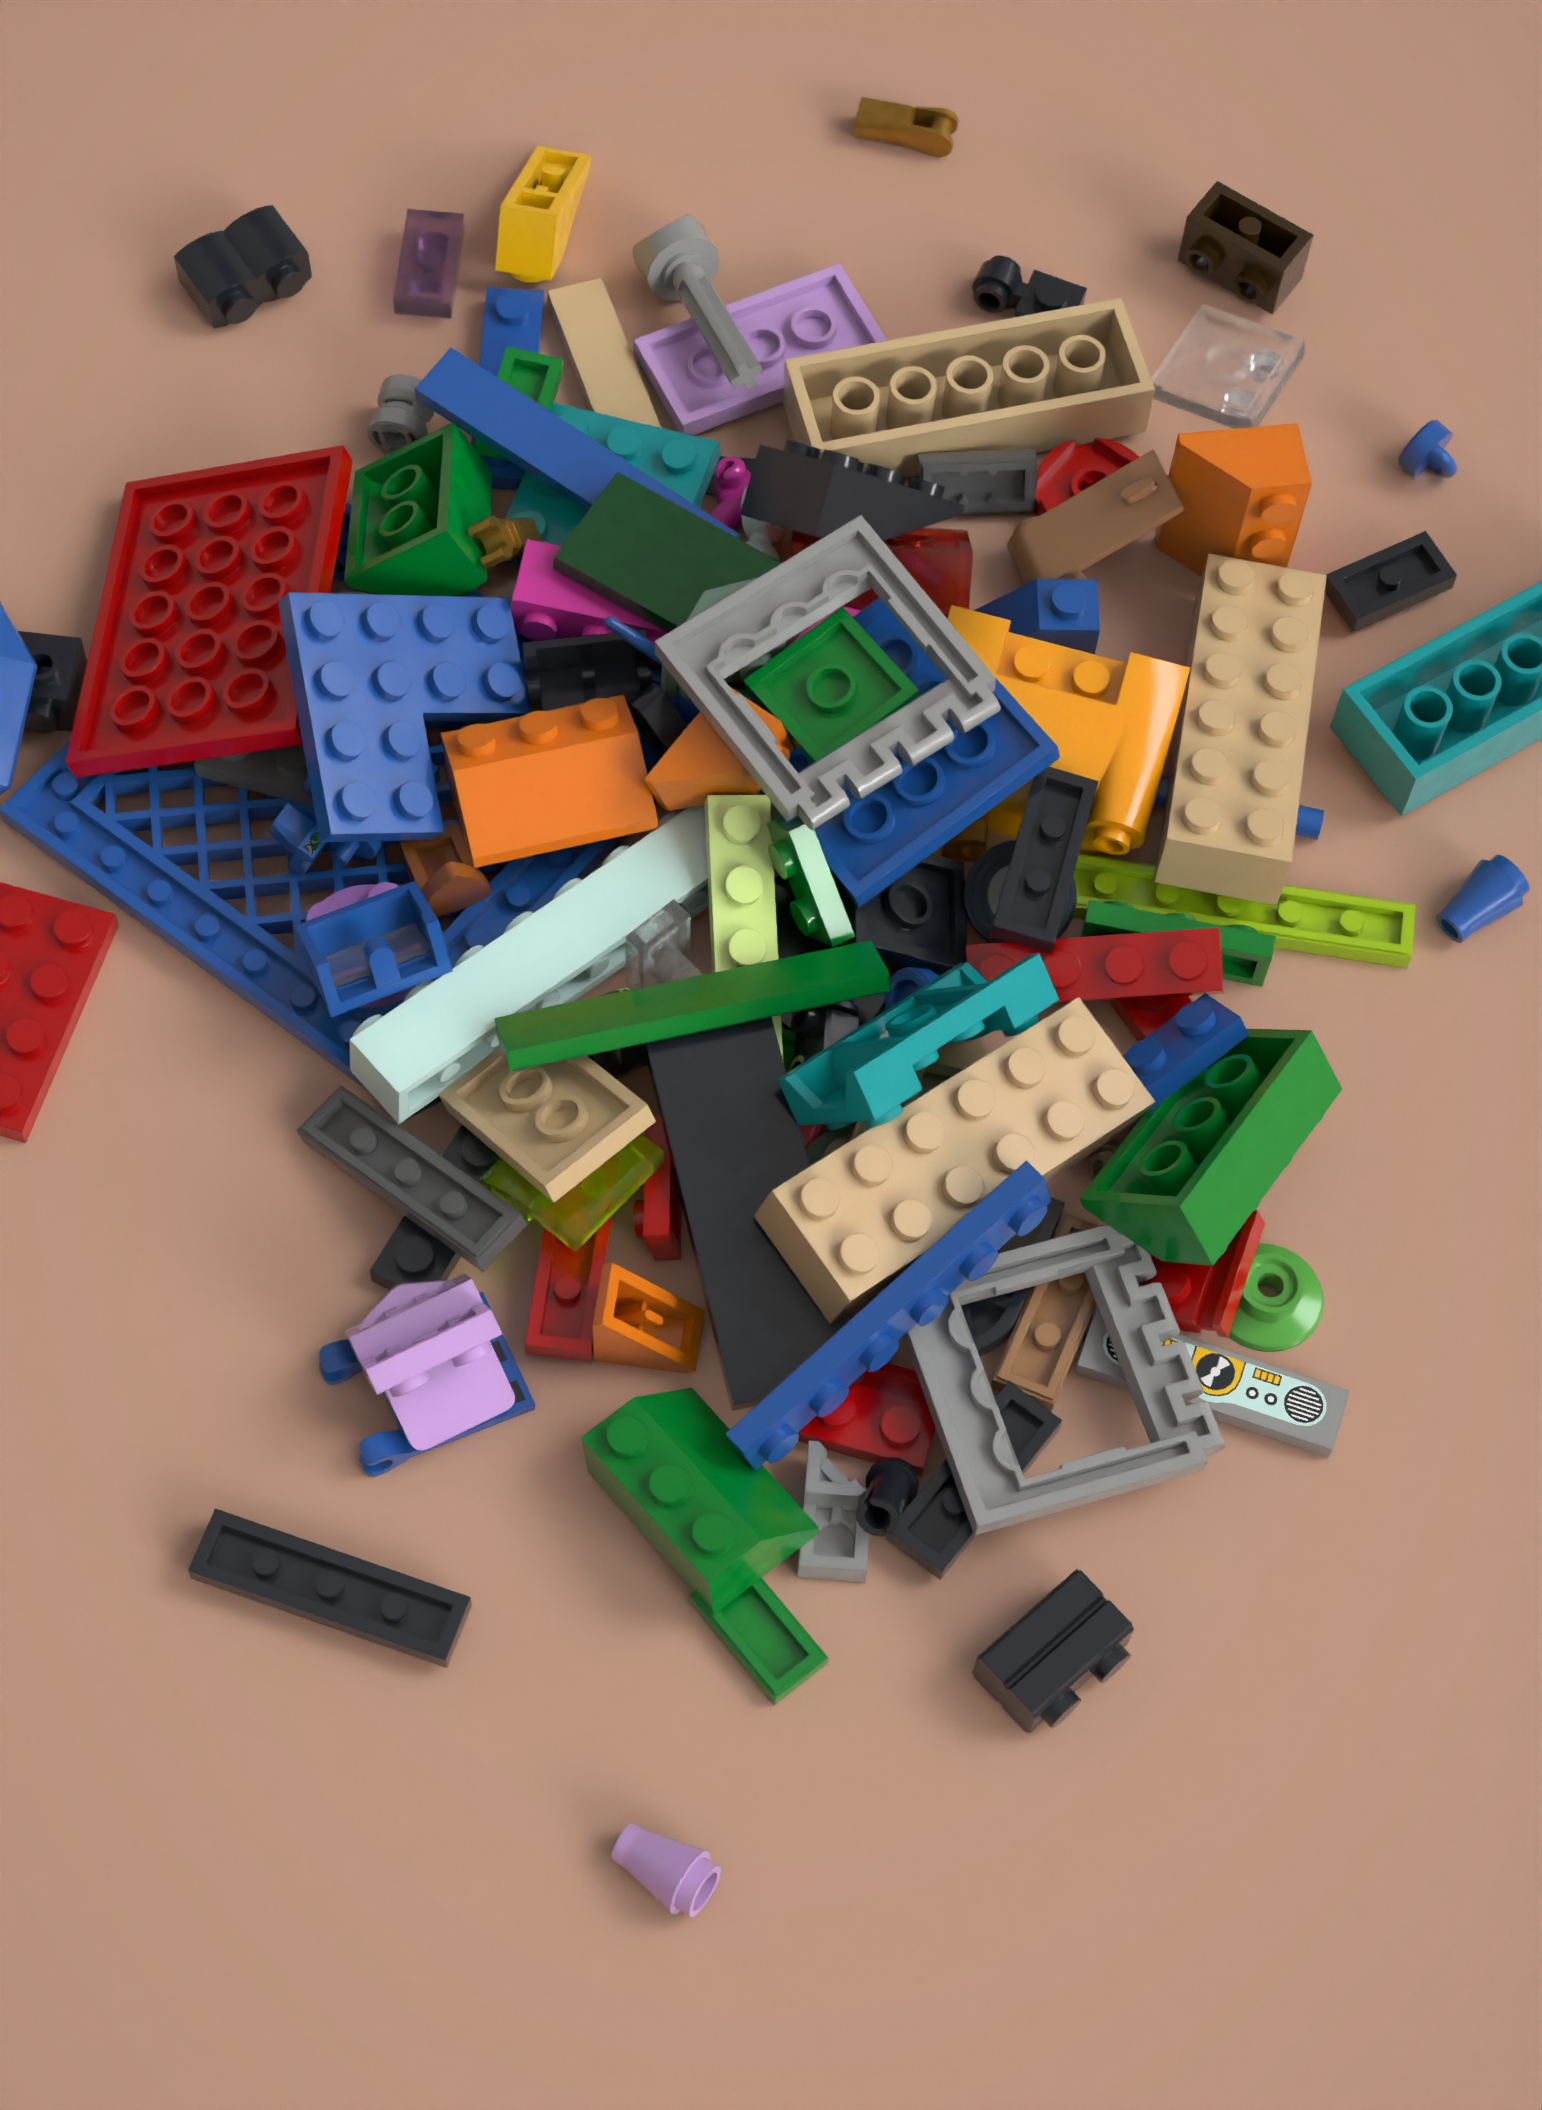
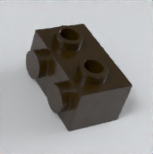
(1244, 247)

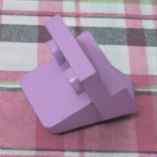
(433, 1358)

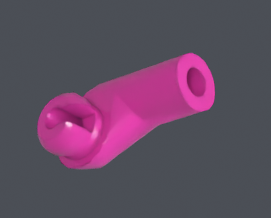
(729, 487)

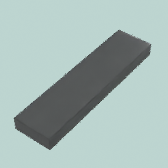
(412, 1178)

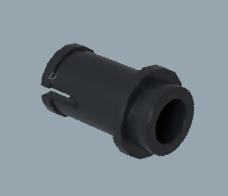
(889, 1487)

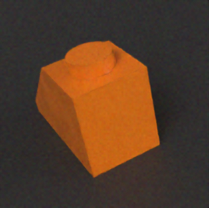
(704, 765)

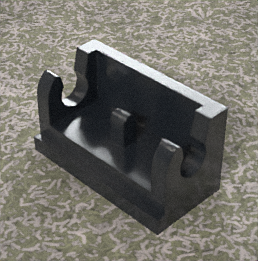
(583, 669)

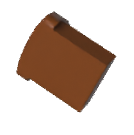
(445, 871)

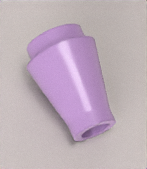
(669, 1869)

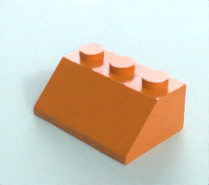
(1238, 494)
(549, 780)

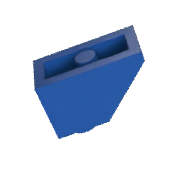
(1052, 612)

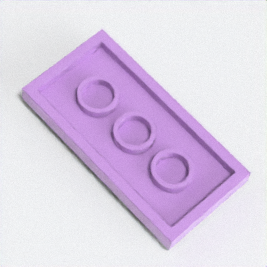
(778, 324)

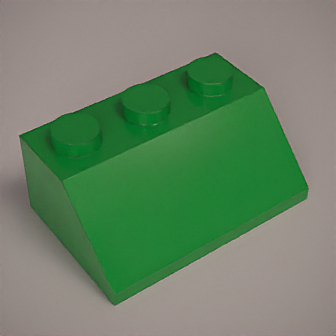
(415, 518)
(694, 1494)

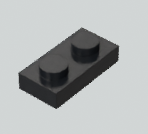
(1389, 581)

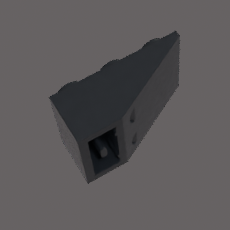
(824, 494)

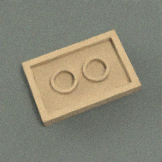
(549, 1118)

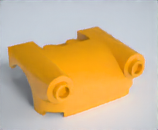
(1100, 712)

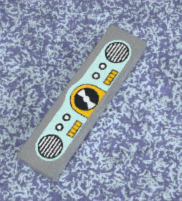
(1239, 1391)

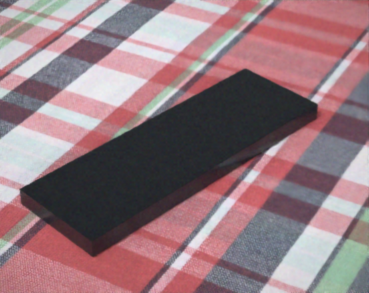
(728, 1150)

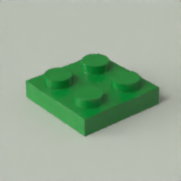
(830, 686)

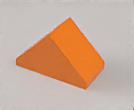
(644, 1324)

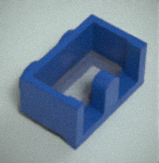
(373, 948)

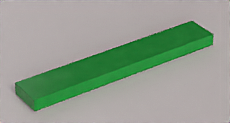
(691, 1005)

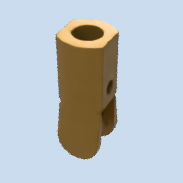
(906, 126)

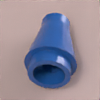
(1485, 896)

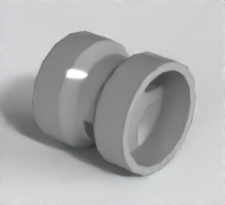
(400, 414)

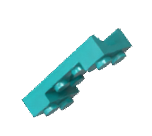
(875, 1065)

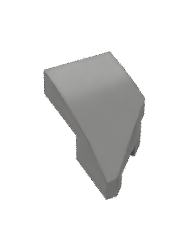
(832, 1504)

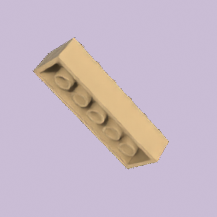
(975, 388)
(1242, 730)
(905, 1183)

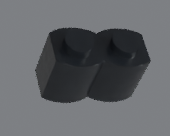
(243, 266)

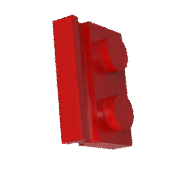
(1209, 1295)
(879, 1420)

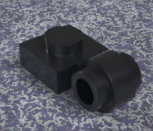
(1001, 287)

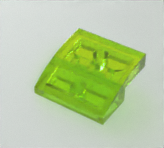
(587, 1204)

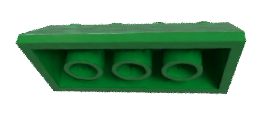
(1215, 1147)

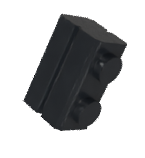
(1054, 1653)

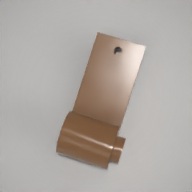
(1095, 522)

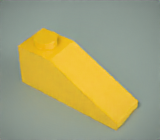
(540, 214)

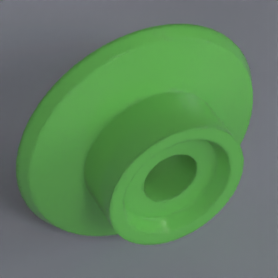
(1282, 1320)

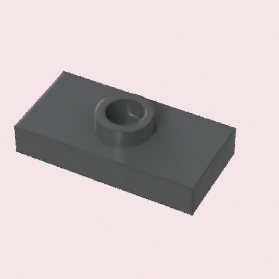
(984, 479)

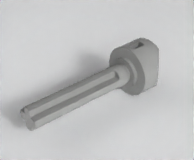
(680, 267)

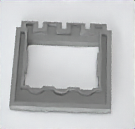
(782, 606)
(1156, 1375)

